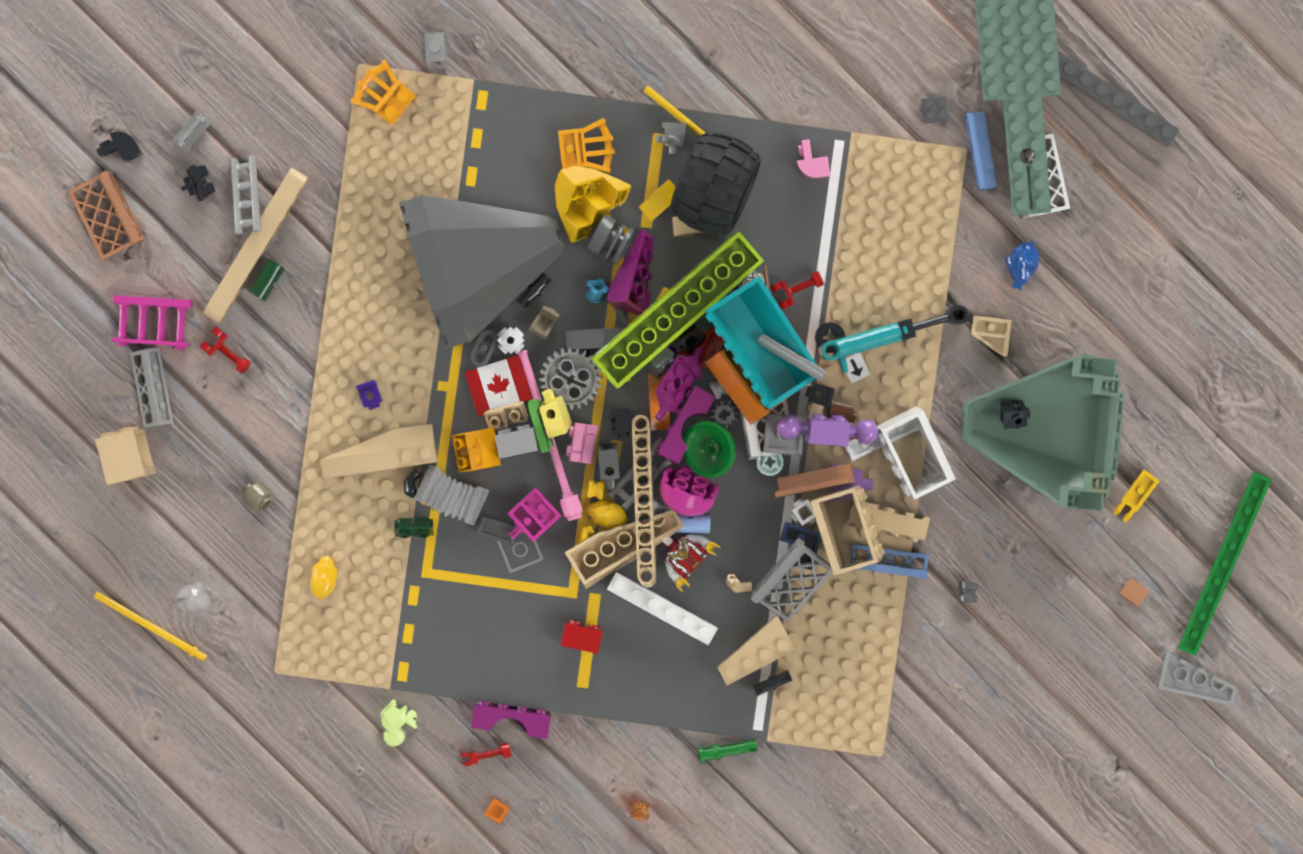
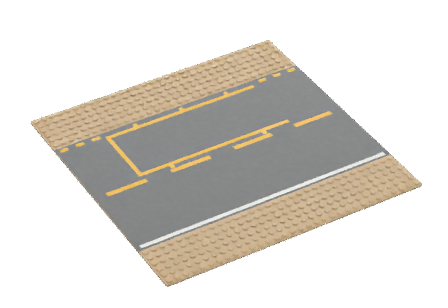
(445, 607)

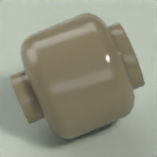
(256, 496)

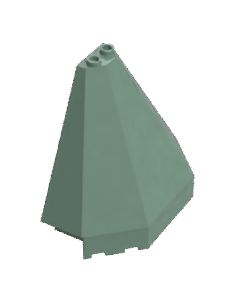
(1071, 432)

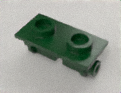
(405, 529)

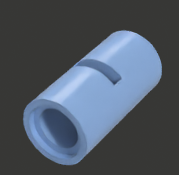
(695, 524)

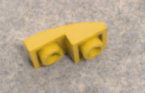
(658, 200)

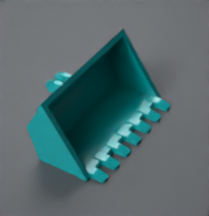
(741, 321)

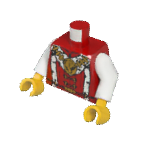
(686, 556)

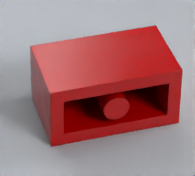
(581, 637)

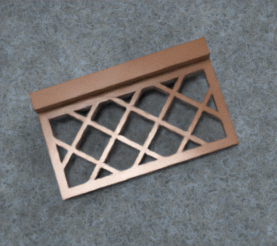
(118, 204)

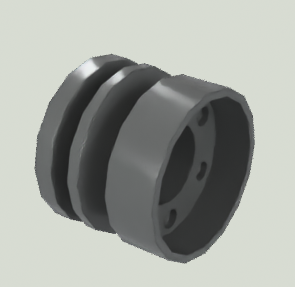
(610, 239)

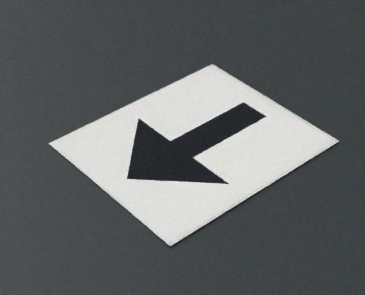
(856, 368)

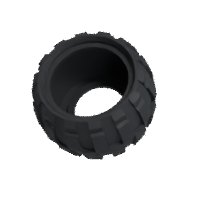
(715, 183)

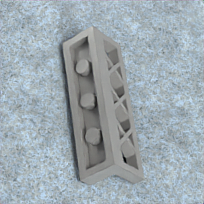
(154, 387)

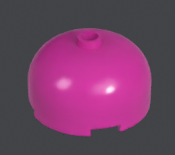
(687, 491)

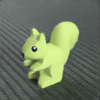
(393, 720)

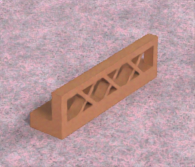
(815, 480)

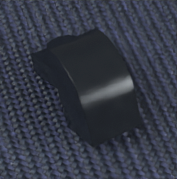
(124, 143)

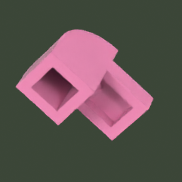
(811, 166)

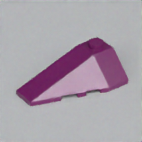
(630, 284)

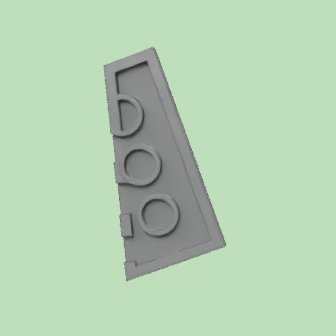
(1189, 680)

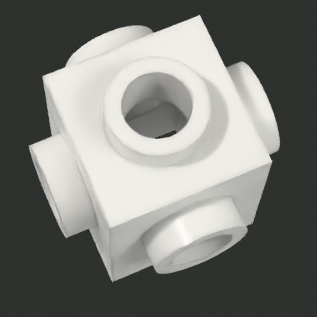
(518, 340)
(807, 519)

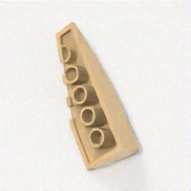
(387, 451)
(616, 548)

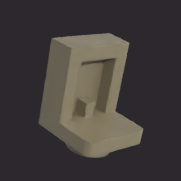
(544, 322)

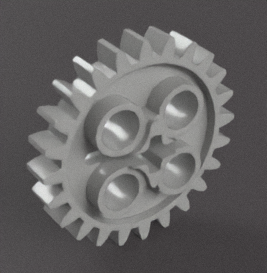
(579, 363)

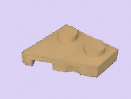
(992, 332)

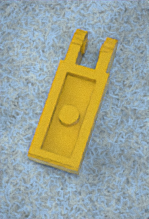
(1137, 494)

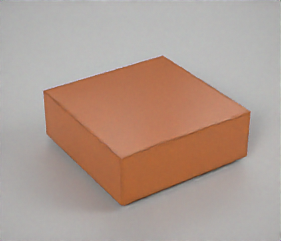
(497, 810)

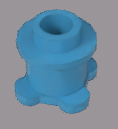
(596, 291)

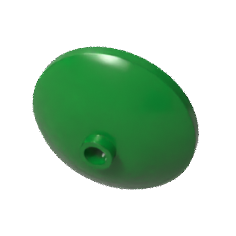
(701, 454)

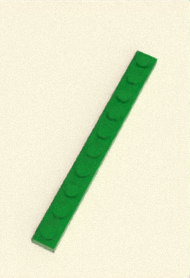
(1224, 563)

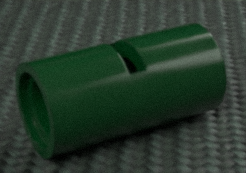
(264, 282)

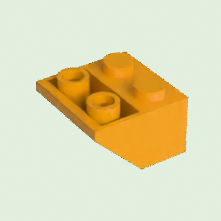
(476, 450)

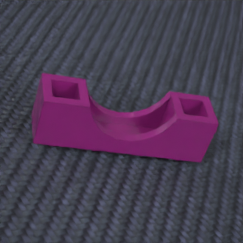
(673, 446)
(486, 716)

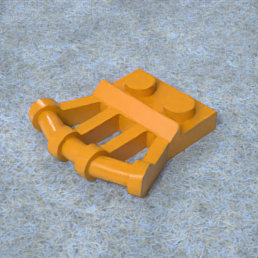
(395, 100)
(573, 147)

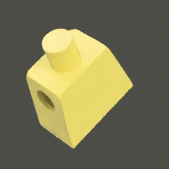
(554, 414)

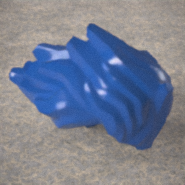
(1022, 263)

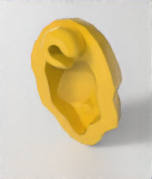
(606, 514)
(323, 577)

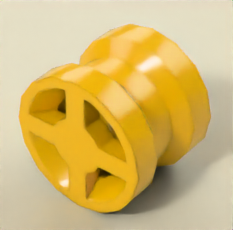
(595, 489)

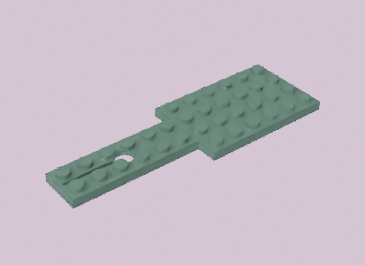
(1020, 68)

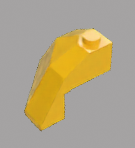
(585, 198)

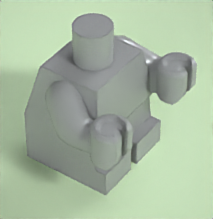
(673, 135)

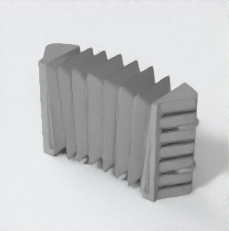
(451, 496)

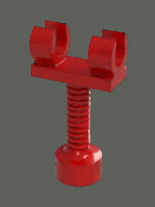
(815, 280)
(241, 364)
(503, 751)

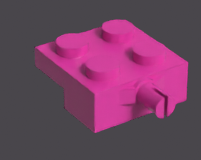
(533, 515)

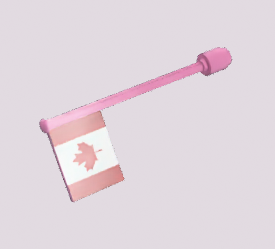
(513, 382)

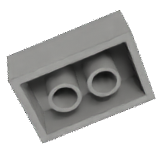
(516, 442)

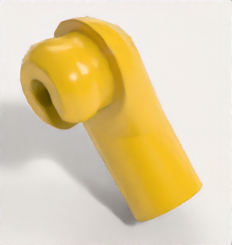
(586, 533)

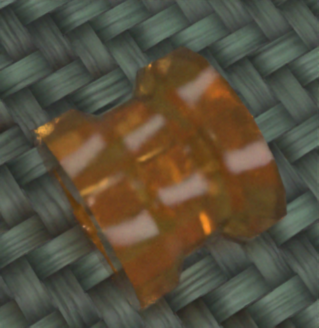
(640, 809)

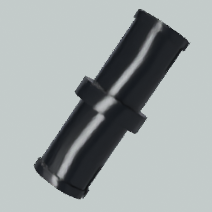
(534, 290)
(772, 683)

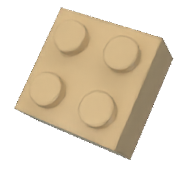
(813, 408)

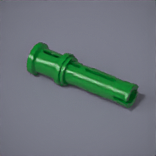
(717, 752)

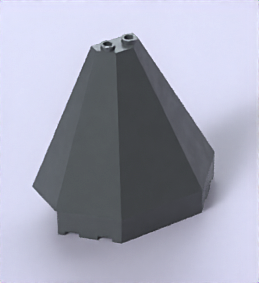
(476, 259)

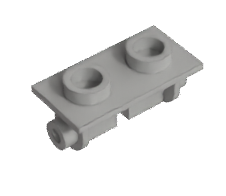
(192, 130)

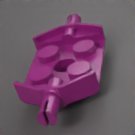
(683, 371)

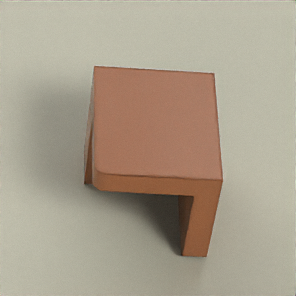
(1133, 592)

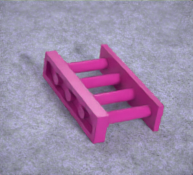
(162, 306)

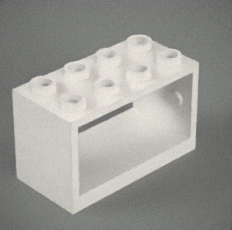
(946, 474)

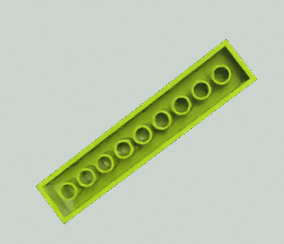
(677, 309)

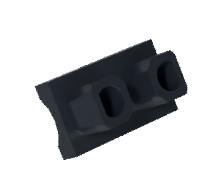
(195, 175)

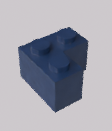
(812, 539)

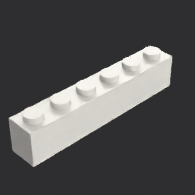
(662, 608)

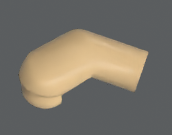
(736, 586)

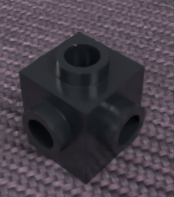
(1014, 414)

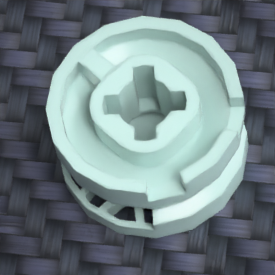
(770, 464)

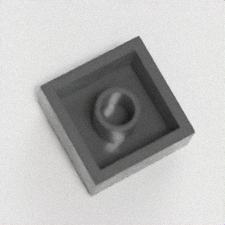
(934, 109)
(660, 363)

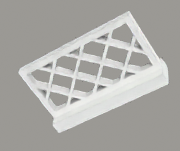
(1059, 176)
(751, 434)

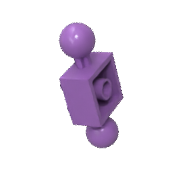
(827, 430)

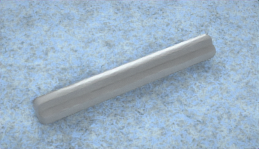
(791, 357)

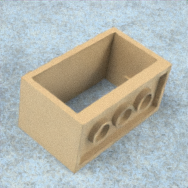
(125, 455)
(829, 537)

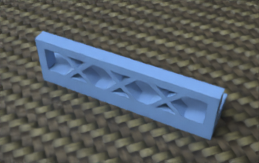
(980, 150)
(893, 569)

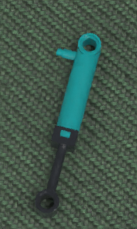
(884, 336)

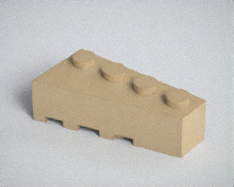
(892, 520)
(761, 649)

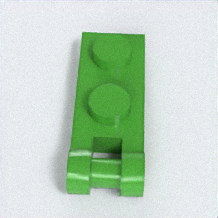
(544, 442)

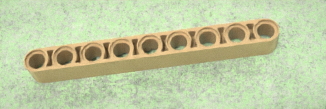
(255, 246)
(644, 491)

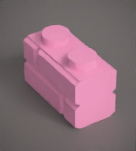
(582, 443)

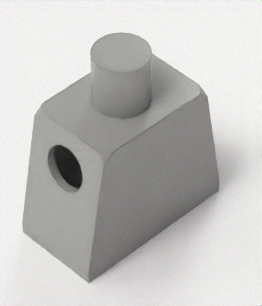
(435, 50)

